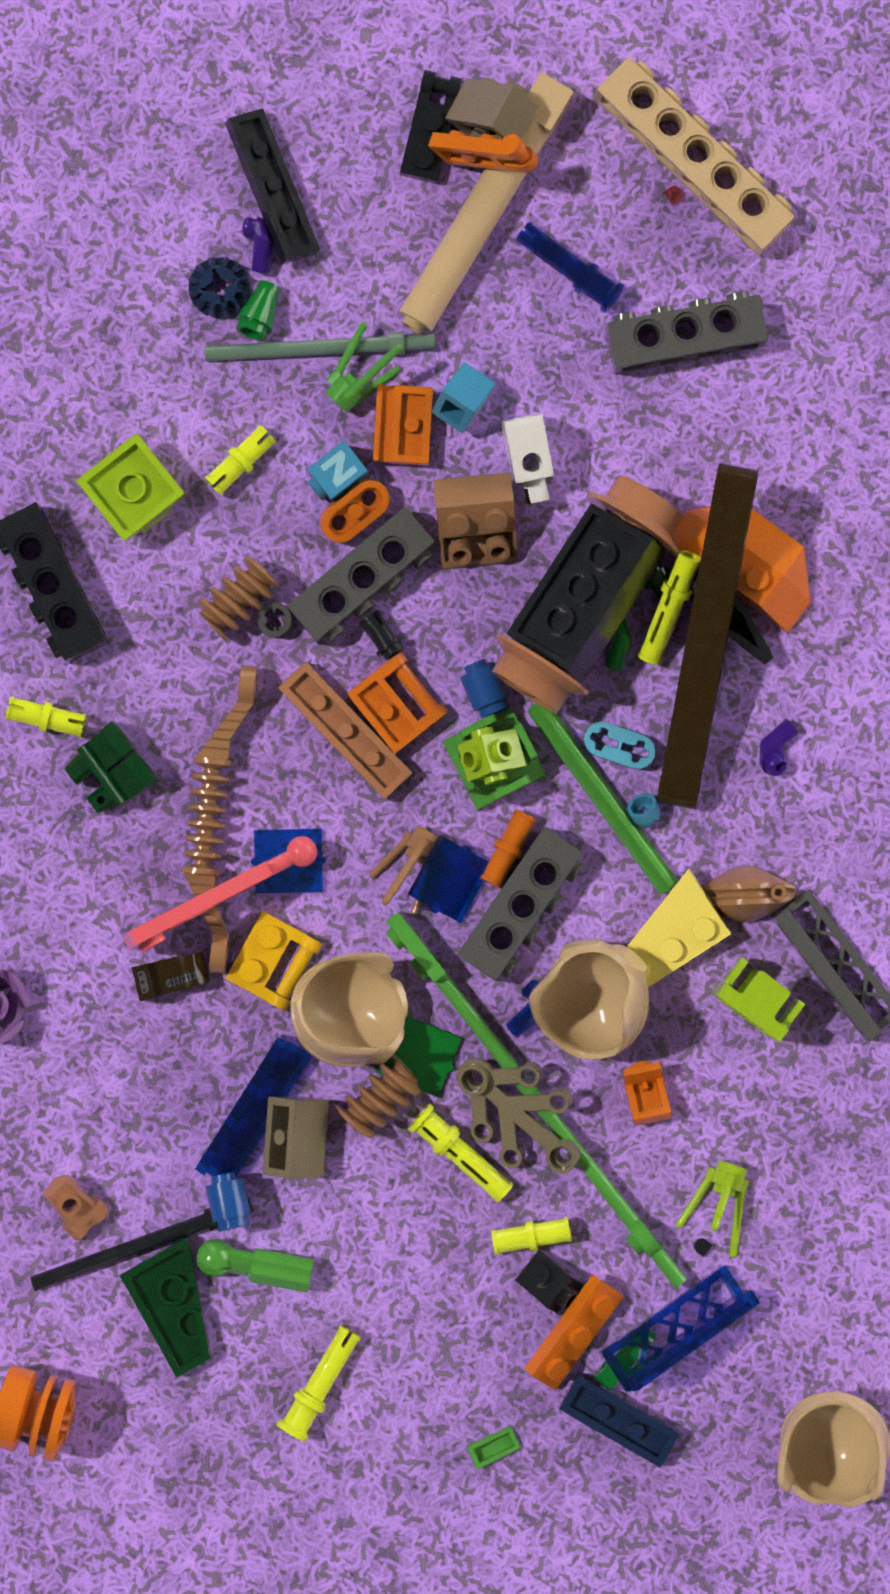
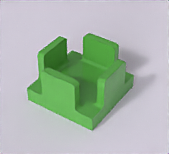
(486, 794)

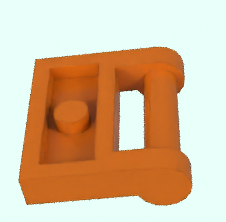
(387, 711)

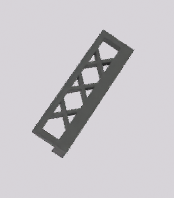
(824, 971)

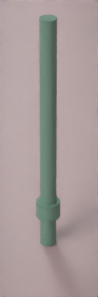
(319, 347)

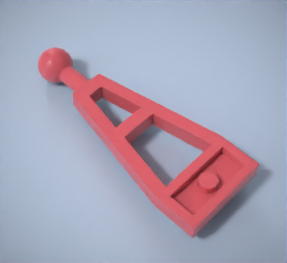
(300, 852)

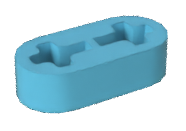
(622, 736)

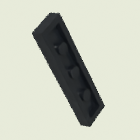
(272, 186)

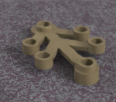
(513, 1111)

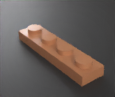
(345, 730)

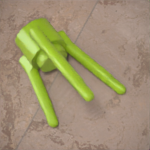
(726, 1180)

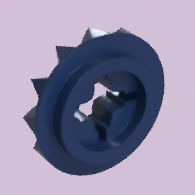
(235, 294)

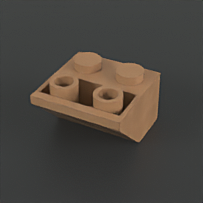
(476, 520)

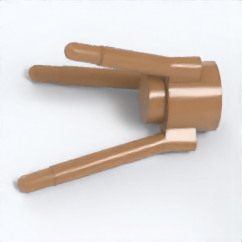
(418, 848)

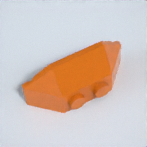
(772, 566)

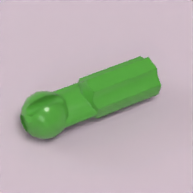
(261, 1266)

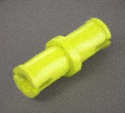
(240, 460)
(45, 717)
(531, 1235)

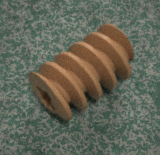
(237, 597)
(380, 1098)

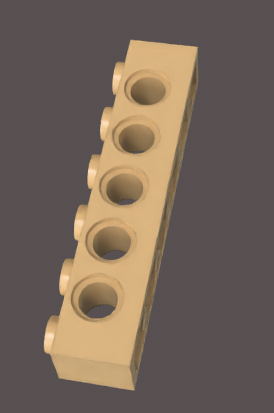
(637, 78)

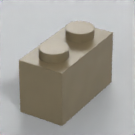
(491, 108)
(295, 1137)

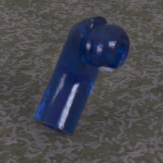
(523, 1019)

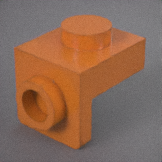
(646, 1093)

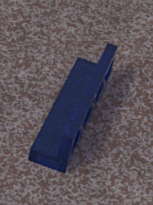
(249, 1115)
(687, 1341)

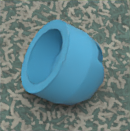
(638, 804)

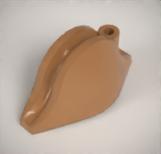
(748, 893)

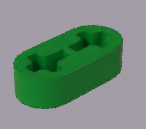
(627, 1357)

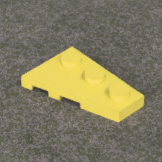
(678, 930)

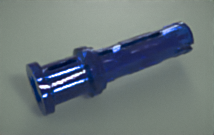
(585, 277)

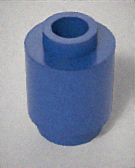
(484, 689)
(228, 1201)

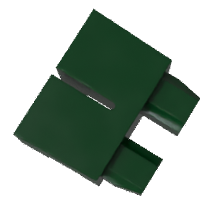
(102, 755)

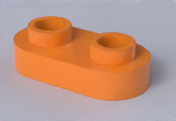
(355, 513)

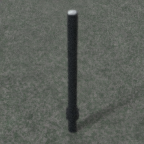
(126, 1250)

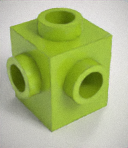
(483, 756)

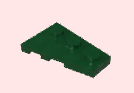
(171, 1305)

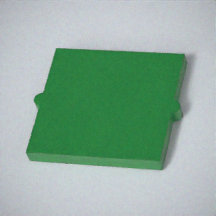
(427, 1054)

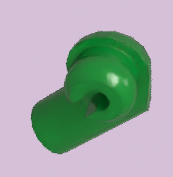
(618, 648)

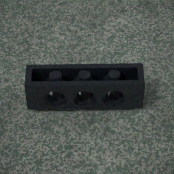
(87, 633)

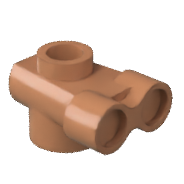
(75, 1206)

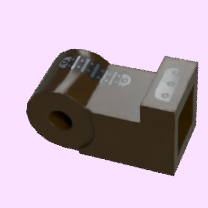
(170, 975)

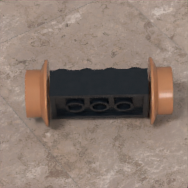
(587, 593)

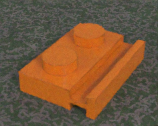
(402, 425)

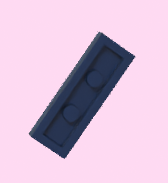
(619, 1420)

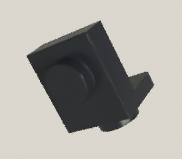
(549, 1283)

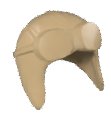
(592, 999)
(350, 1010)
(833, 1450)

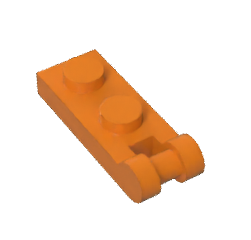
(484, 151)

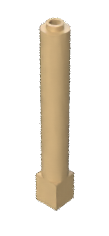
(480, 215)

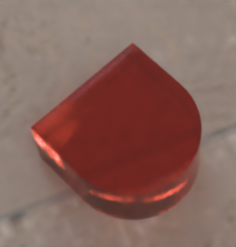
(673, 194)

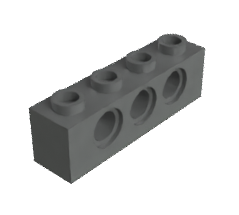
(630, 355)
(400, 530)
(545, 849)

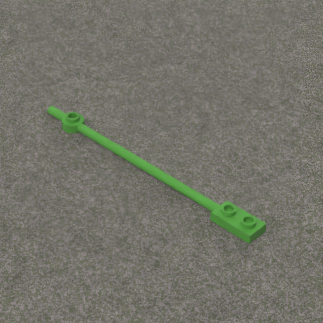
(428, 966)

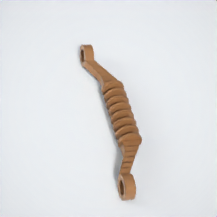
(213, 758)

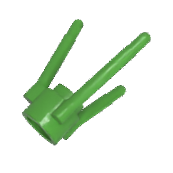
(349, 390)

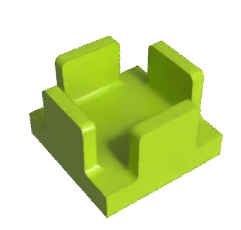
(131, 488)
(758, 1000)

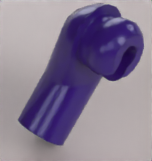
(262, 243)
(773, 748)

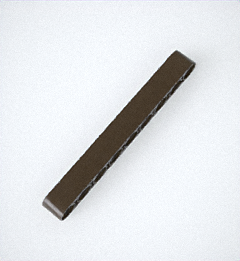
(707, 635)

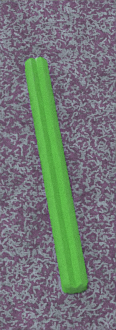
(604, 798)

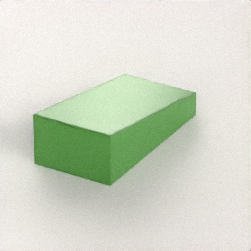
(493, 1447)

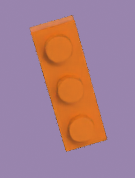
(574, 1332)

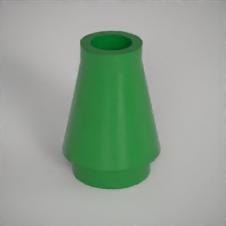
(259, 311)

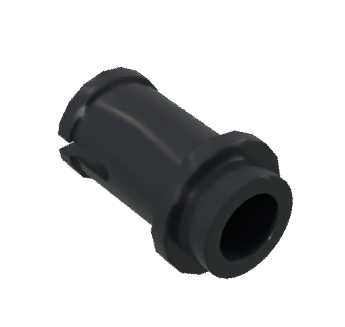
(382, 635)

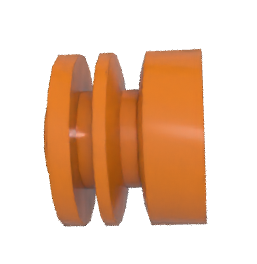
(35, 1412)

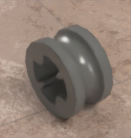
(263, 621)

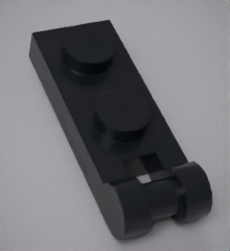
(429, 117)

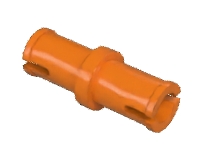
(508, 849)

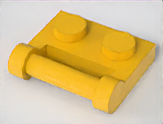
(262, 954)

